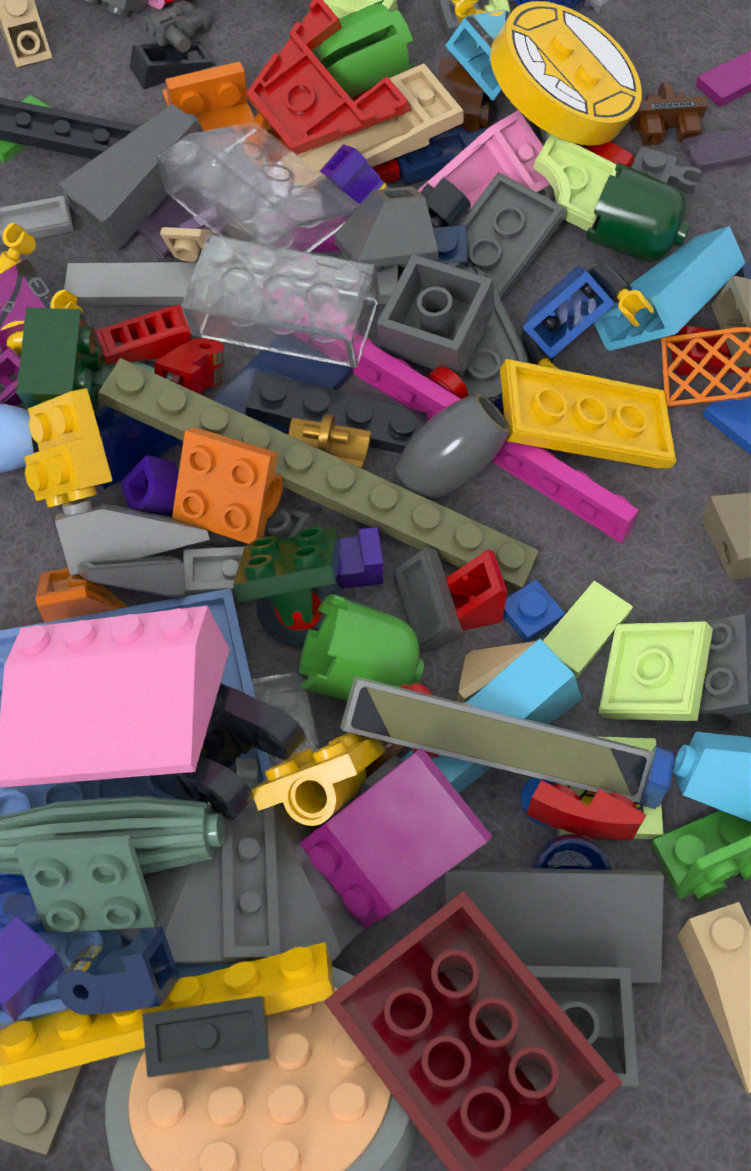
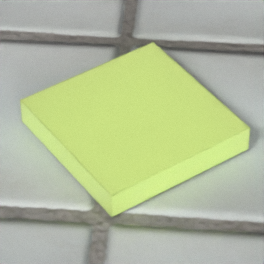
(656, 671)

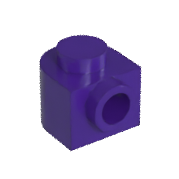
(151, 486)

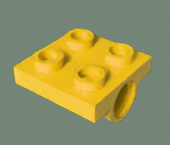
(319, 781)

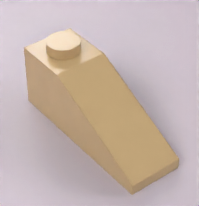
(721, 960)

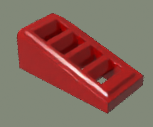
(145, 336)

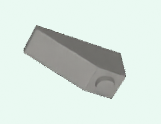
(118, 533)

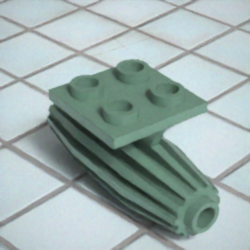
(91, 856)

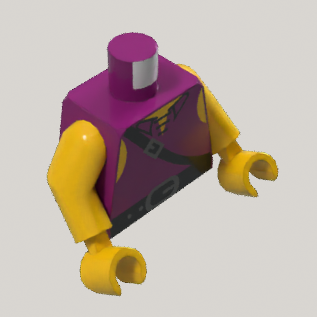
(23, 288)

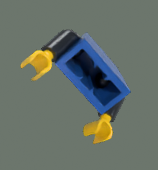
(575, 306)

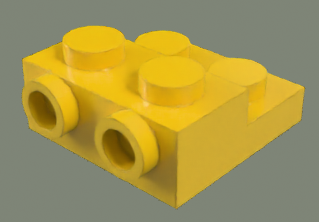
(69, 452)

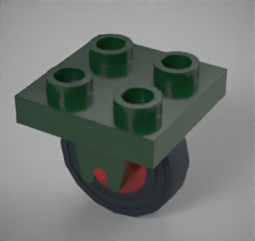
(290, 581)

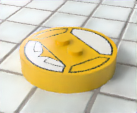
(565, 73)

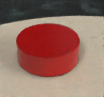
(449, 380)

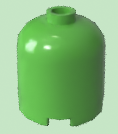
(359, 644)

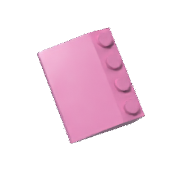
(109, 697)

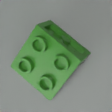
(705, 854)

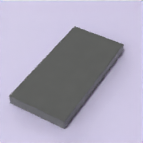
(571, 915)

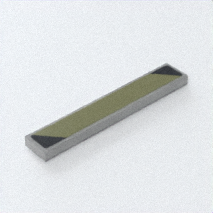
(495, 739)

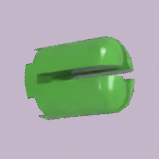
(366, 48)

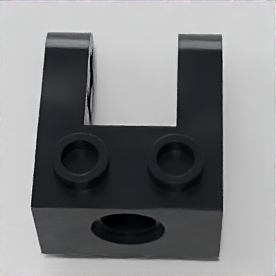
(233, 729)

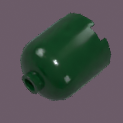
(639, 215)

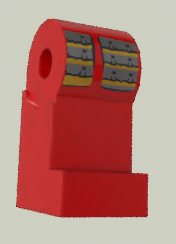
(194, 364)

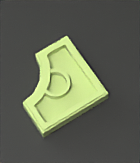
(575, 177)

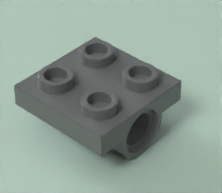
(726, 677)

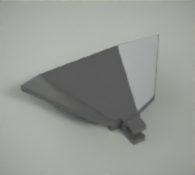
(252, 895)

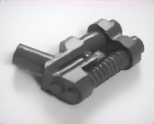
(177, 25)

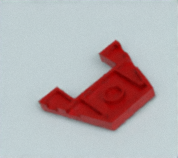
(305, 100)

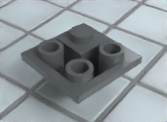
(388, 229)

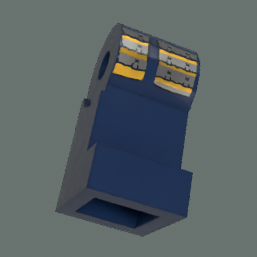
(120, 978)

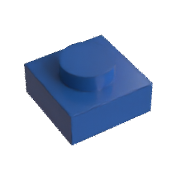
(532, 611)

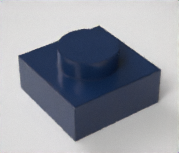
(452, 244)

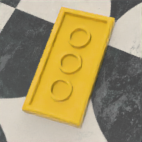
(586, 415)

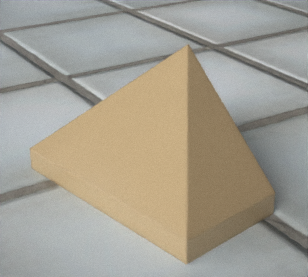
(484, 665)

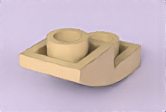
(185, 242)

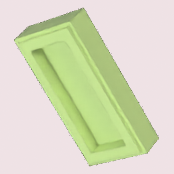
(587, 627)

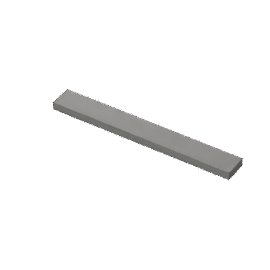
(156, 282)

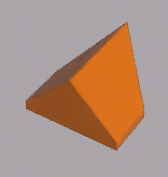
(69, 596)

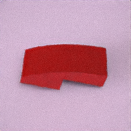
(606, 817)

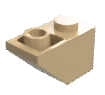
(23, 32)

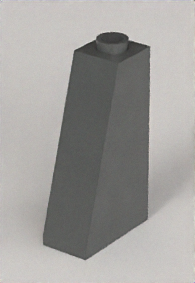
(126, 178)

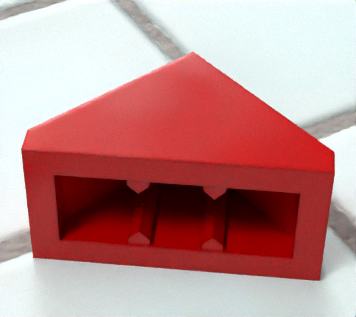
(478, 592)

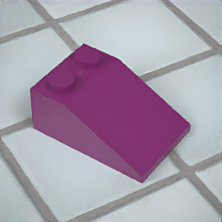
(395, 839)

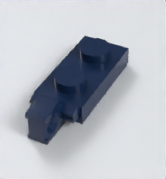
(432, 158)

